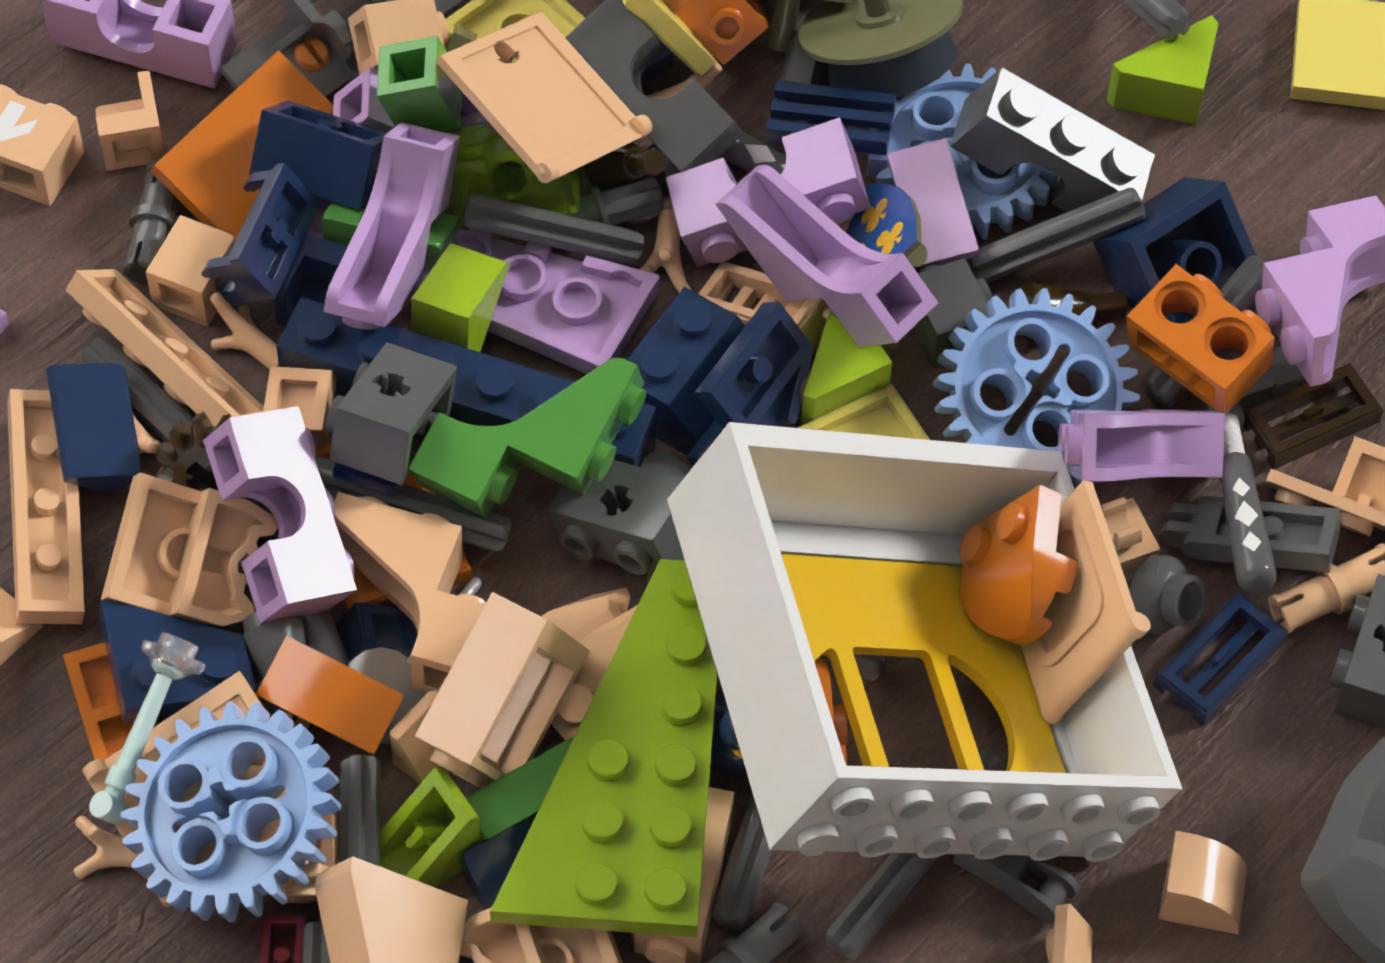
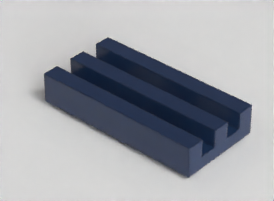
(827, 103)
(1189, 693)

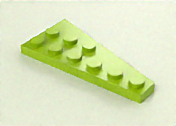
(630, 800)

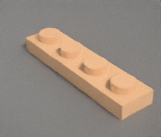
(160, 345)
(43, 517)

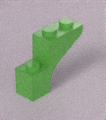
(561, 439)

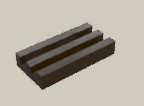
(1320, 436)

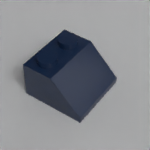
(1184, 226)
(677, 360)

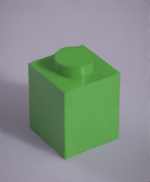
(415, 86)

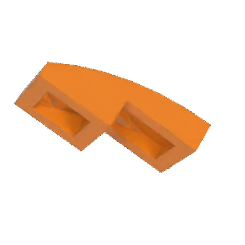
(330, 695)
(97, 699)

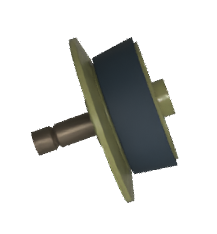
(882, 42)

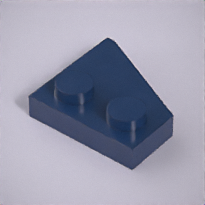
(760, 372)
(126, 629)

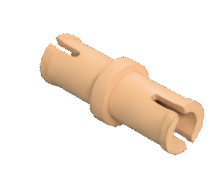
(1328, 591)

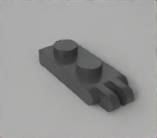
(1298, 534)

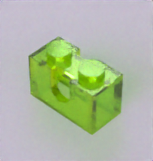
(482, 172)

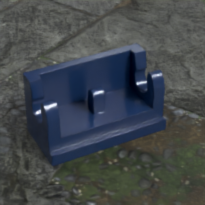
(326, 152)
(266, 238)

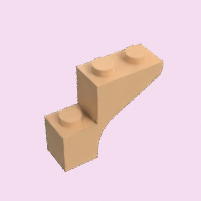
(415, 566)

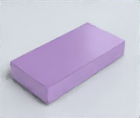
(932, 182)

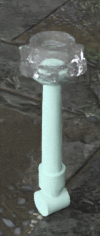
(171, 660)

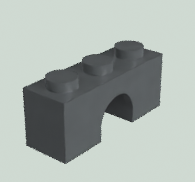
(1018, 124)
(686, 126)

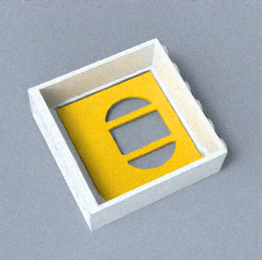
(852, 550)

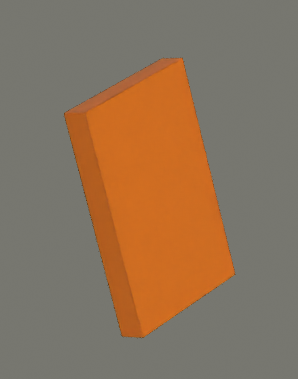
(215, 157)

